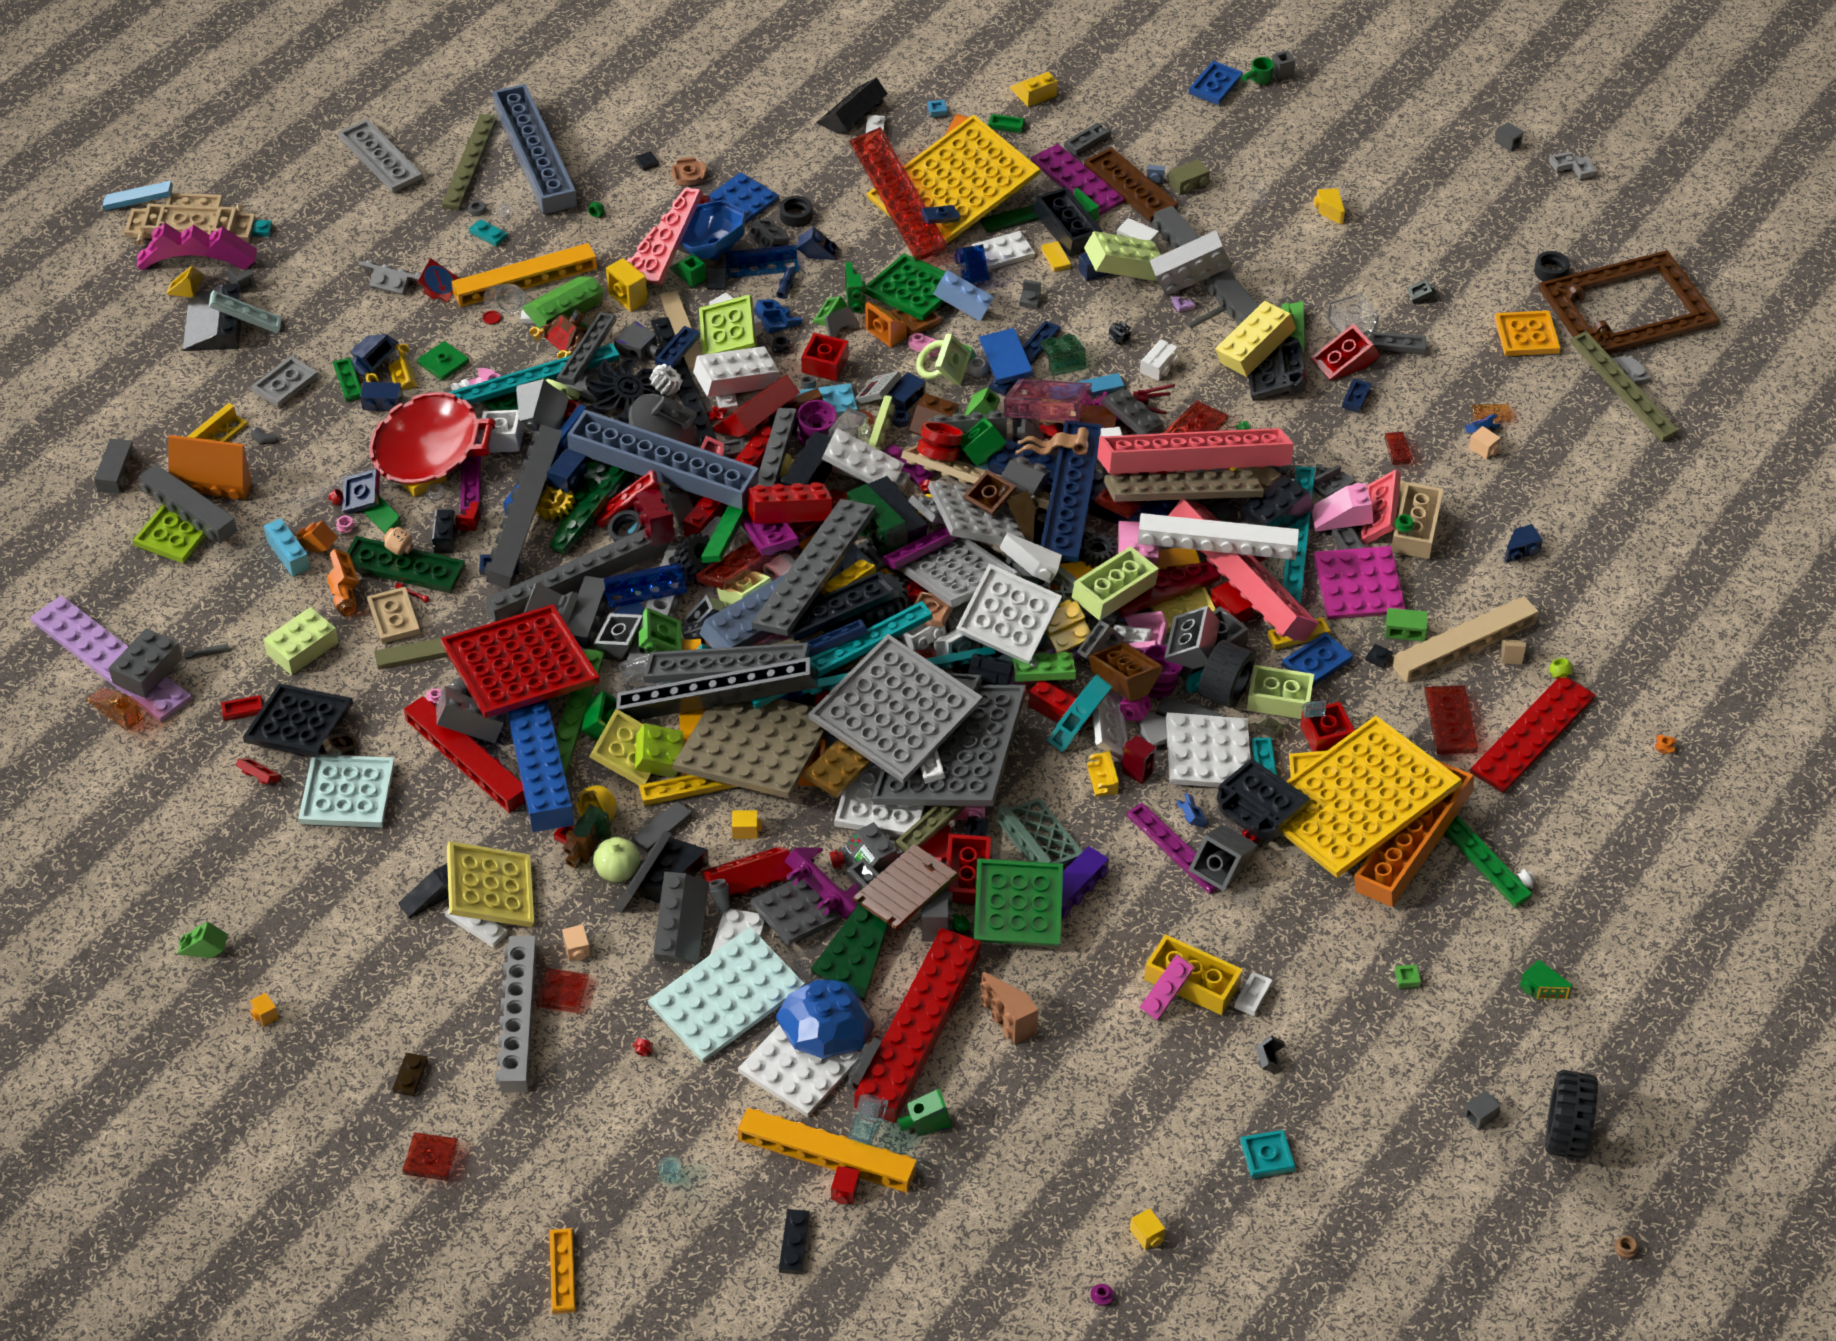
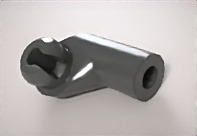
(261, 437)

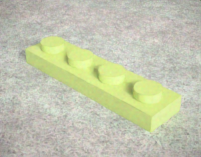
(882, 423)

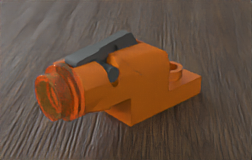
(342, 582)

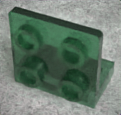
(1064, 354)

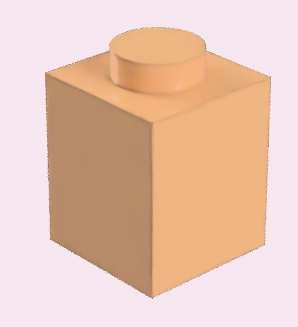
(1484, 443)
(576, 943)

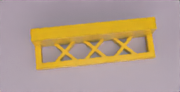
(220, 423)

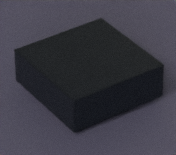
(646, 161)

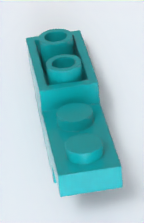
(1079, 713)

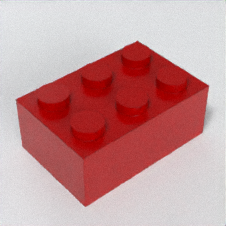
(963, 857)

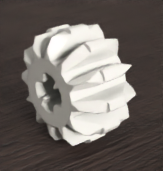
(666, 379)

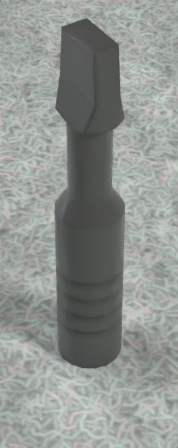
(207, 650)

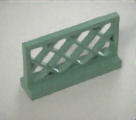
(1026, 840)

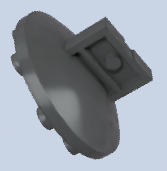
(664, 418)

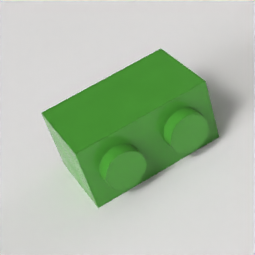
(1406, 624)

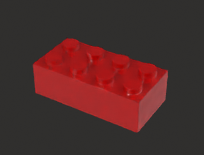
(789, 503)

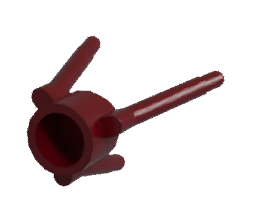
(1142, 396)

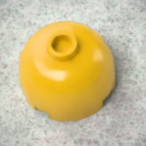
(598, 797)

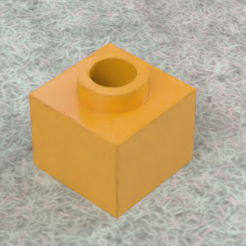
(263, 1010)

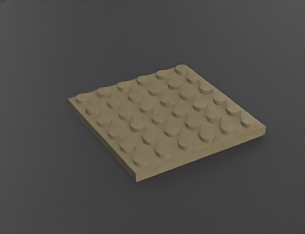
(752, 746)

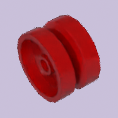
(940, 441)

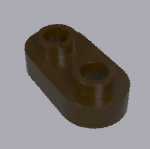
(340, 744)

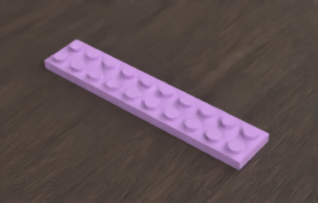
(99, 650)

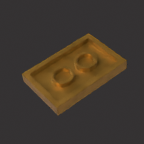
(837, 768)

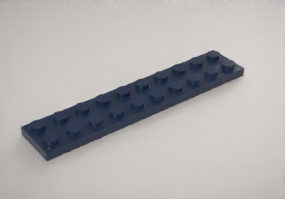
(1071, 495)

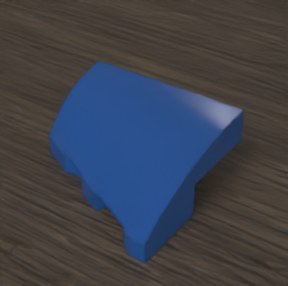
(772, 312)

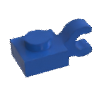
(1487, 422)
(1193, 813)

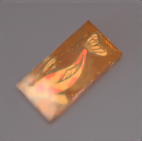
(1481, 411)

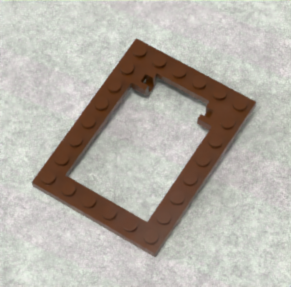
(1562, 290)

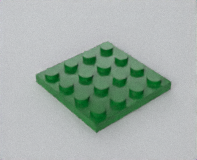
(908, 286)
(1018, 902)

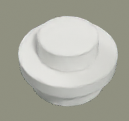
(1526, 878)

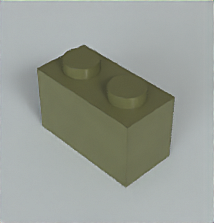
(1189, 177)

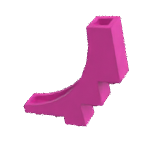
(194, 241)

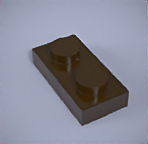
(410, 1074)

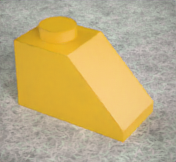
(1330, 204)

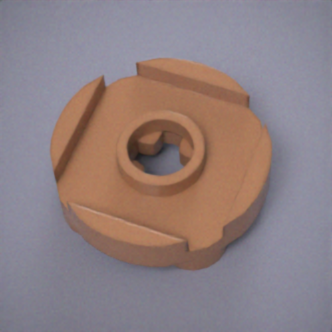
(696, 174)

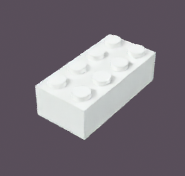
(735, 371)

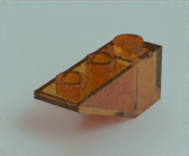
(117, 707)

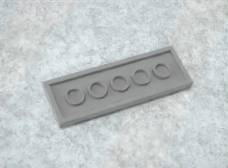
(380, 155)

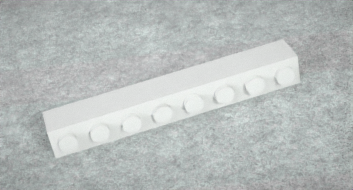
(1218, 536)

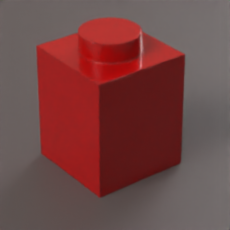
(845, 1185)

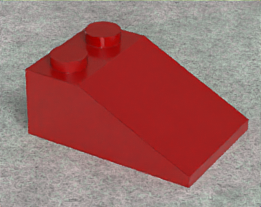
(1345, 354)

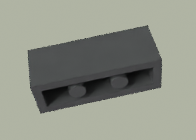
(115, 466)

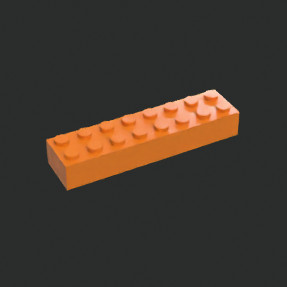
(1397, 861)

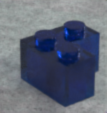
(973, 263)

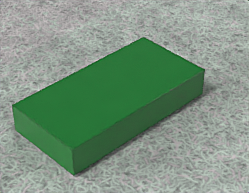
(1006, 123)

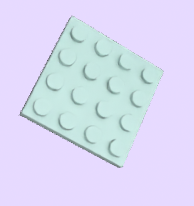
(347, 791)

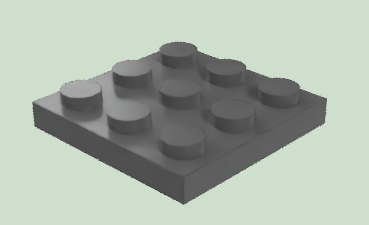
(793, 911)

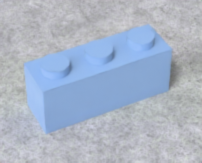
(963, 295)

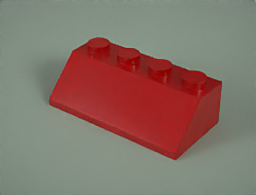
(751, 870)

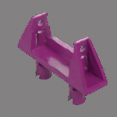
(801, 862)

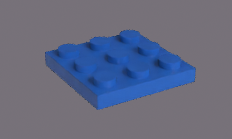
(746, 194)

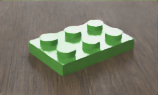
(1045, 667)

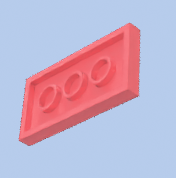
(1384, 501)

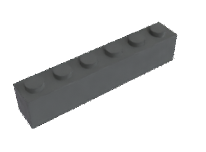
(187, 504)

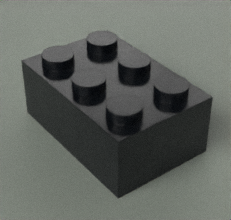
(1280, 506)

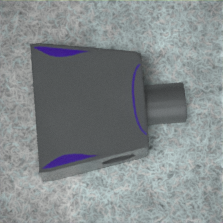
(637, 342)

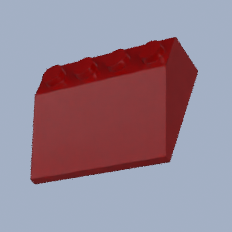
(758, 408)

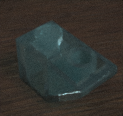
(867, 1118)

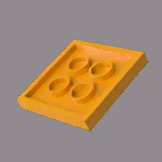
(1527, 333)

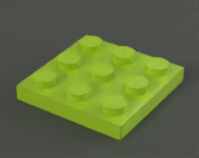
(727, 325)
(169, 536)

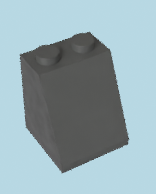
(541, 404)
(1222, 857)

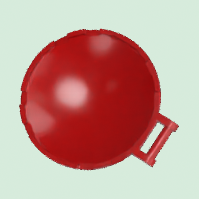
(427, 438)

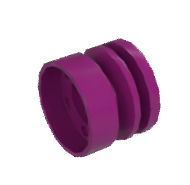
(813, 417)
(1169, 675)

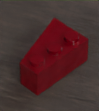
(654, 517)

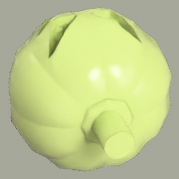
(616, 859)

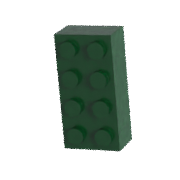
(886, 528)

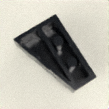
(675, 857)

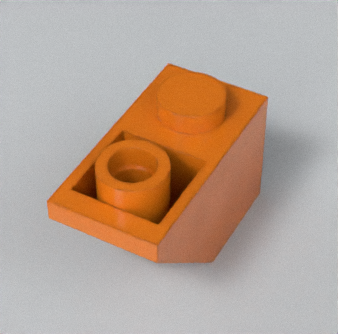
(316, 537)

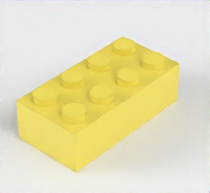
(1255, 338)

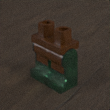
(586, 835)

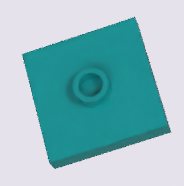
(1267, 1154)

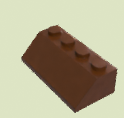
(1126, 670)

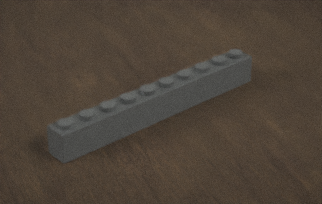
(1221, 285)
(524, 506)
(570, 575)

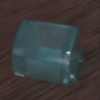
(669, 1170)

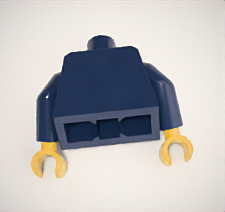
(372, 352)

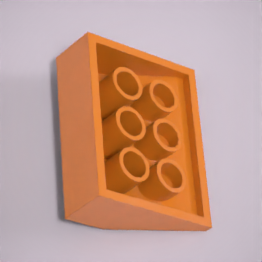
(210, 466)

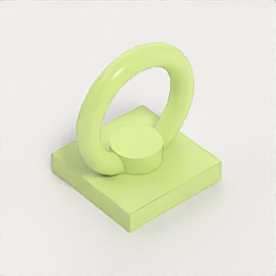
(950, 362)

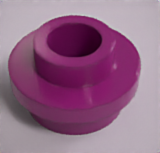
(1099, 1299)

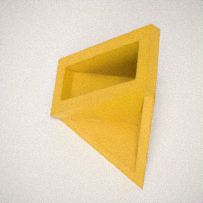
(186, 283)

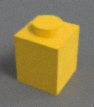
(745, 824)
(1147, 1229)

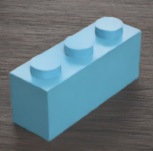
(286, 547)

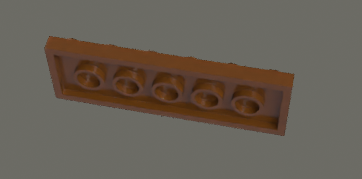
(1129, 183)

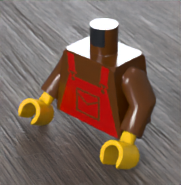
(562, 332)

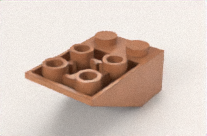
(1009, 1008)

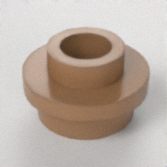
(1630, 1243)

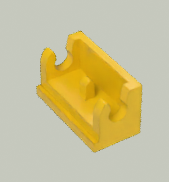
(1103, 774)

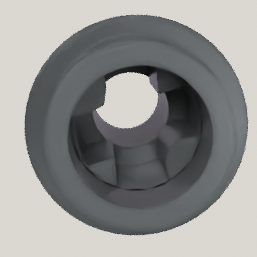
(720, 894)

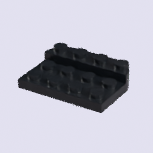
(1280, 371)
(1260, 801)

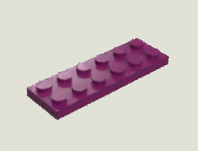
(1071, 173)
(769, 536)

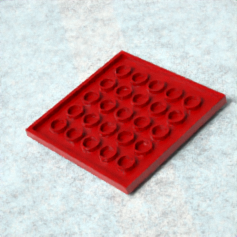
(519, 661)

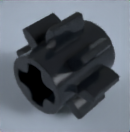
(1119, 333)

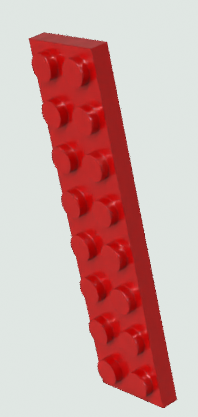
(1532, 734)

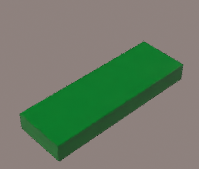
(347, 379)

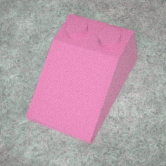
(1343, 509)
(1128, 536)

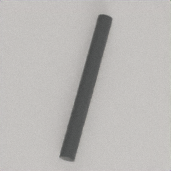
(1207, 316)

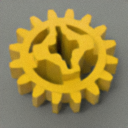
(554, 503)

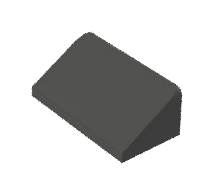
(862, 873)

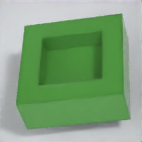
(1407, 976)

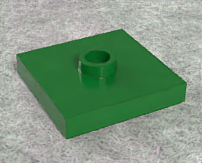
(443, 360)

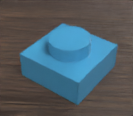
(937, 108)

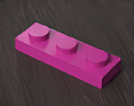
(1167, 987)

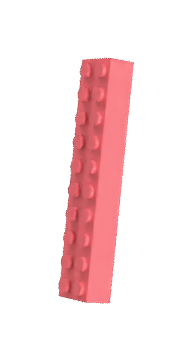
(1195, 451)
(1255, 583)

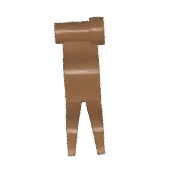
(1077, 442)

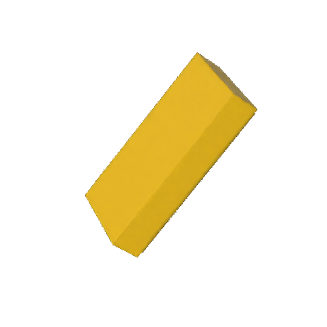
(1056, 256)

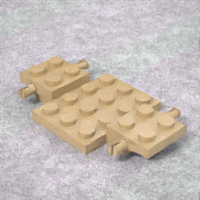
(187, 209)

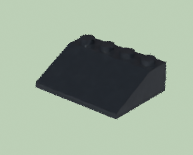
(209, 327)

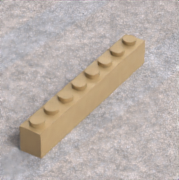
(1465, 639)

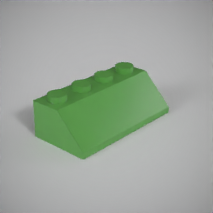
(574, 295)

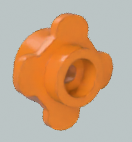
(1665, 748)

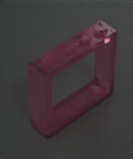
(1048, 400)

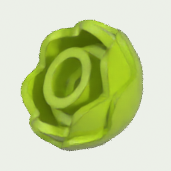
(1561, 668)

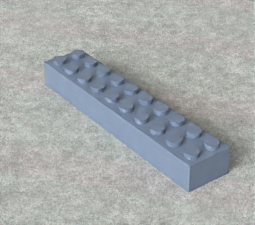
(534, 149)
(672, 460)
(733, 624)

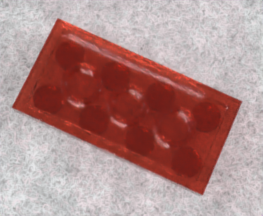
(1450, 719)

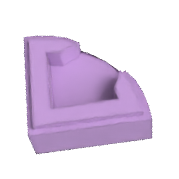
(1183, 305)

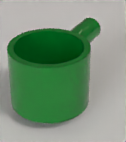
(1261, 71)

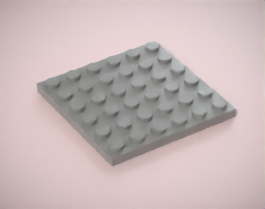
(895, 708)

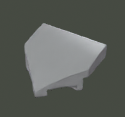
(1154, 729)

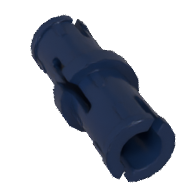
(786, 283)

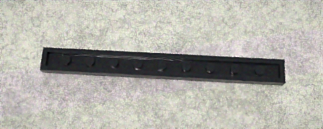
(687, 391)

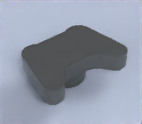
(839, 319)

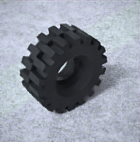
(686, 552)

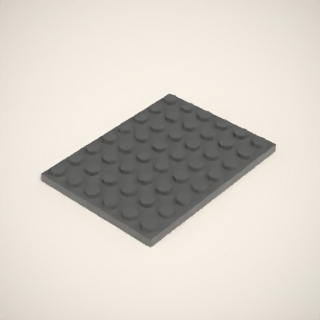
(970, 757)

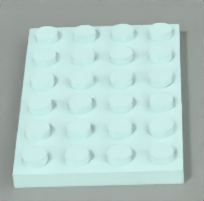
(725, 994)

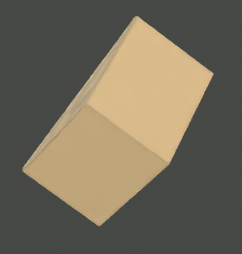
(1512, 651)

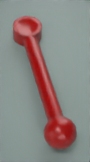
(425, 598)

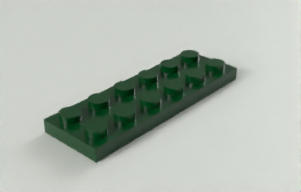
(414, 568)

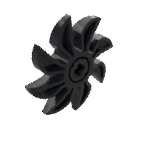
(621, 388)

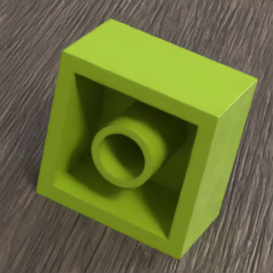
(657, 749)

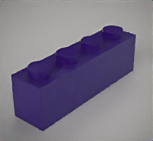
(1082, 877)

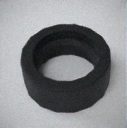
(796, 220)
(1551, 257)
(619, 520)

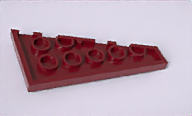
(1171, 584)

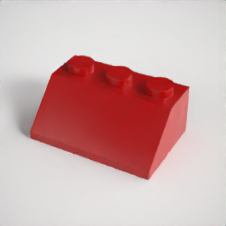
(1052, 700)

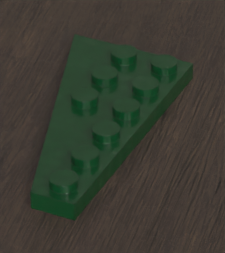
(591, 496)
(853, 951)

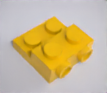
(1067, 627)

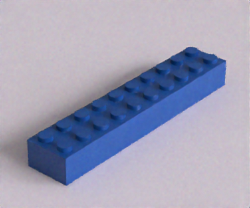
(540, 767)

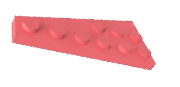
(662, 242)

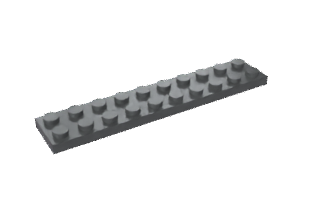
(813, 567)

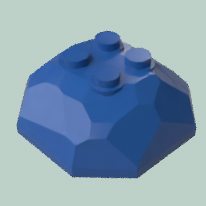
(713, 230)
(825, 1019)

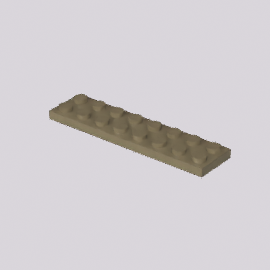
(1183, 486)

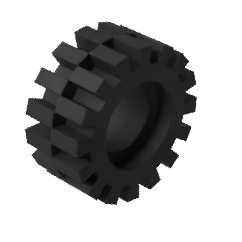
(1097, 542)

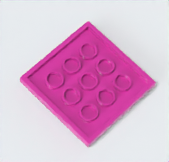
(1358, 582)

